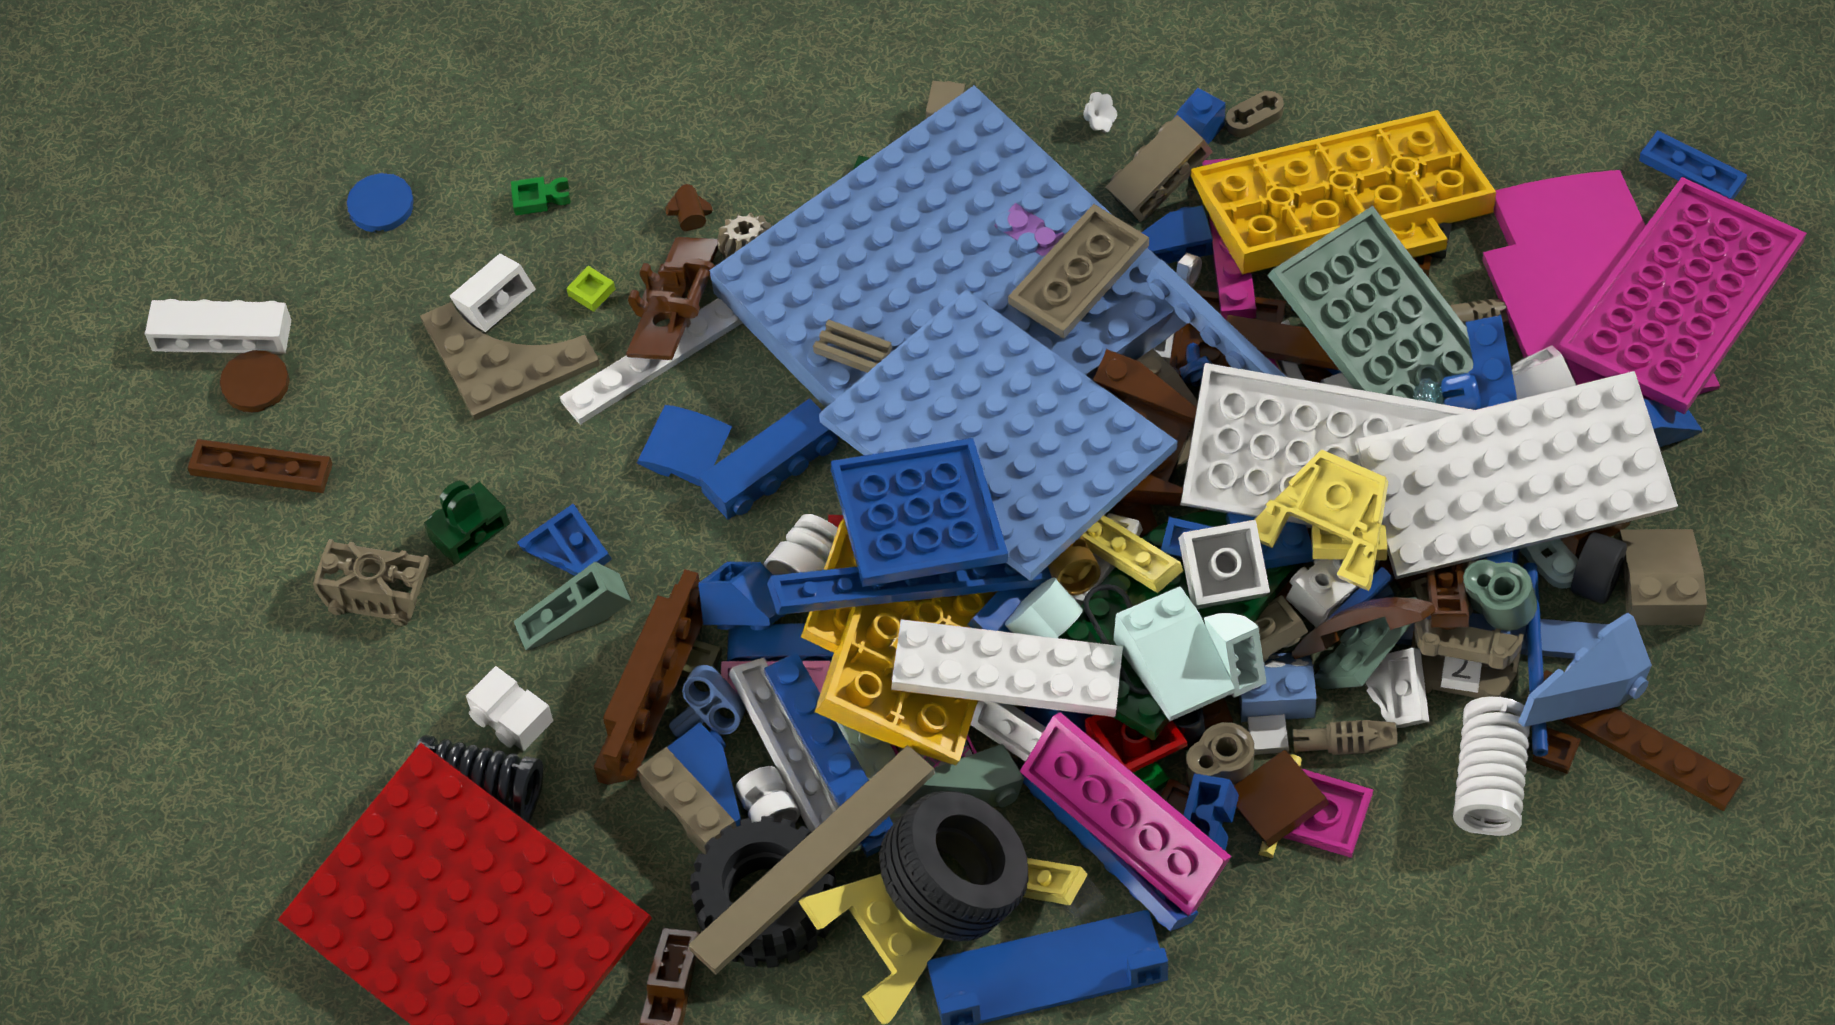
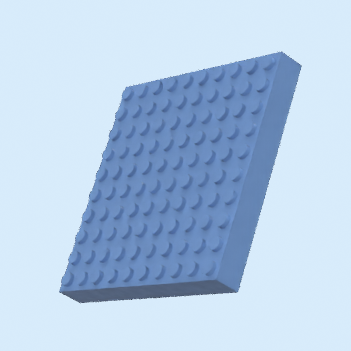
(916, 233)

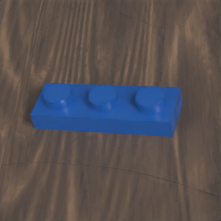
(1684, 161)

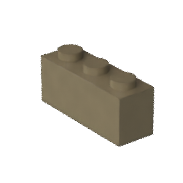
(1158, 168)

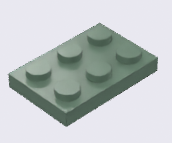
(1358, 654)

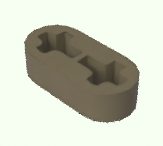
(1256, 115)

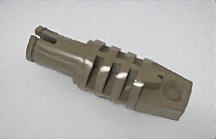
(1347, 737)

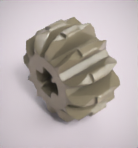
(740, 232)

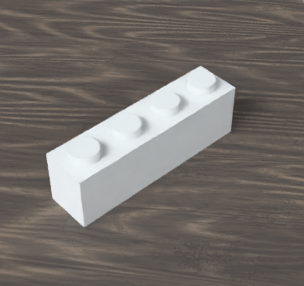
(218, 326)

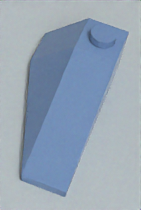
(1595, 678)

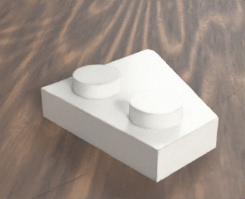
(1400, 688)

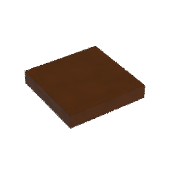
(1278, 798)

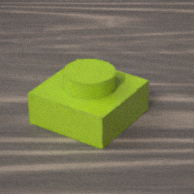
(591, 288)

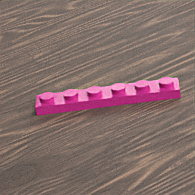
(1233, 287)

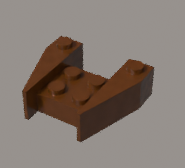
(1163, 407)

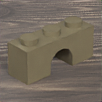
(678, 790)

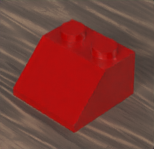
(1130, 746)

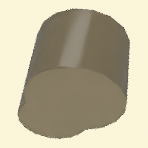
(1219, 740)

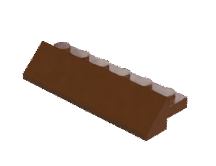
(649, 680)

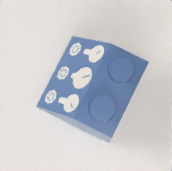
(1287, 689)

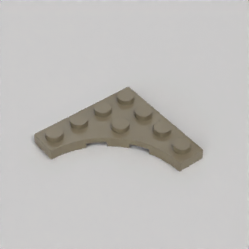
(501, 372)

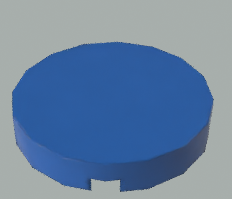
(380, 202)

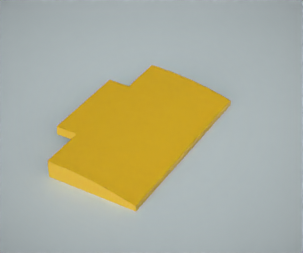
(1298, 193)
(863, 662)

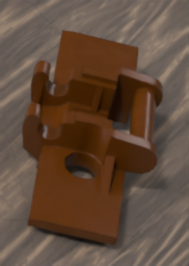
(665, 295)

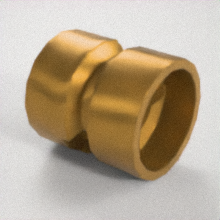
(1076, 568)

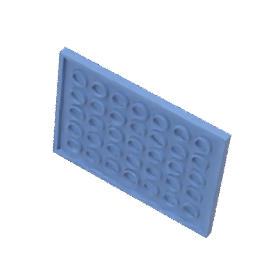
(1043, 430)

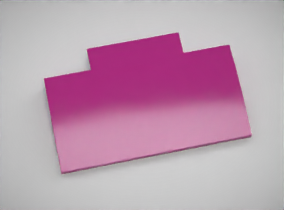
(1559, 253)

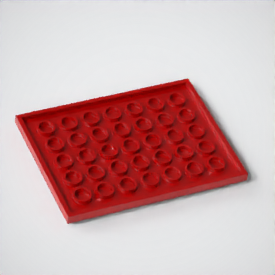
(462, 908)

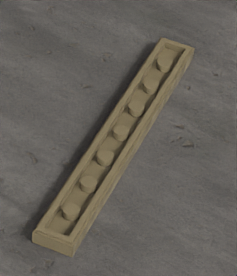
(811, 859)

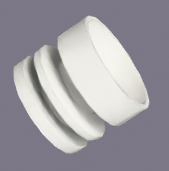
(805, 548)

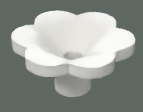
(1100, 112)

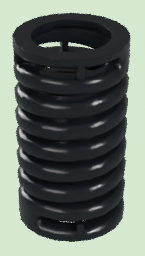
(498, 774)

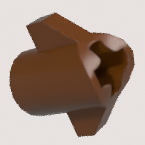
(688, 208)

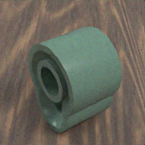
(1501, 593)

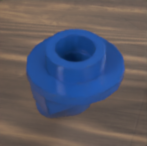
(1193, 371)

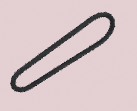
(1092, 619)

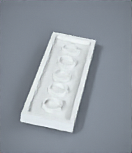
(1007, 668)

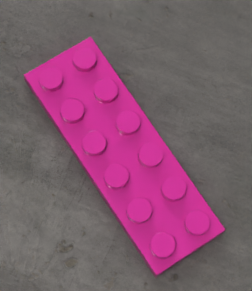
(1125, 814)

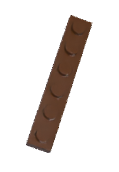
(1658, 754)

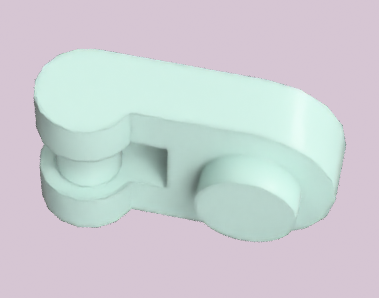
(1556, 568)

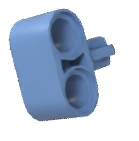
(705, 705)

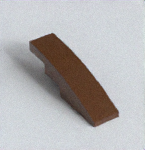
(669, 979)

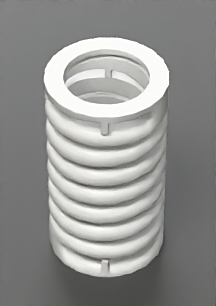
(1491, 767)

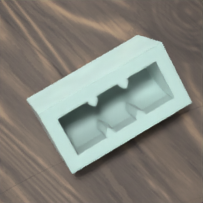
(1239, 649)

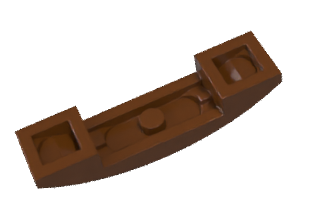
(1396, 610)

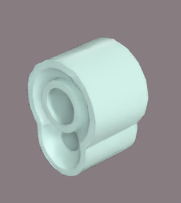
(1045, 611)

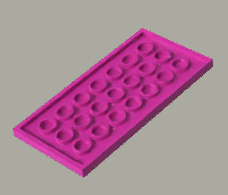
(1682, 294)

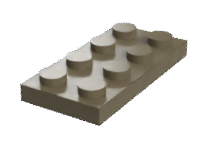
(1078, 271)

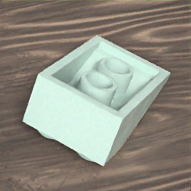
(1172, 653)

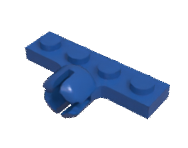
(1491, 376)

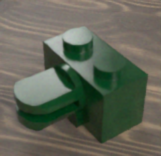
(466, 520)

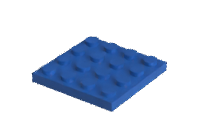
(918, 512)

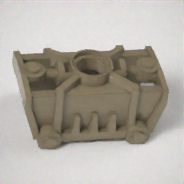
(370, 594)
(1487, 647)

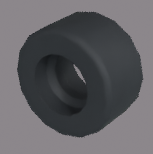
(1598, 567)

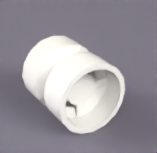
(765, 794)

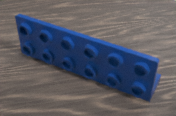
(1048, 970)

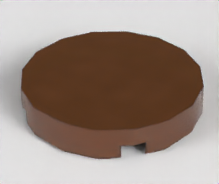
(254, 381)

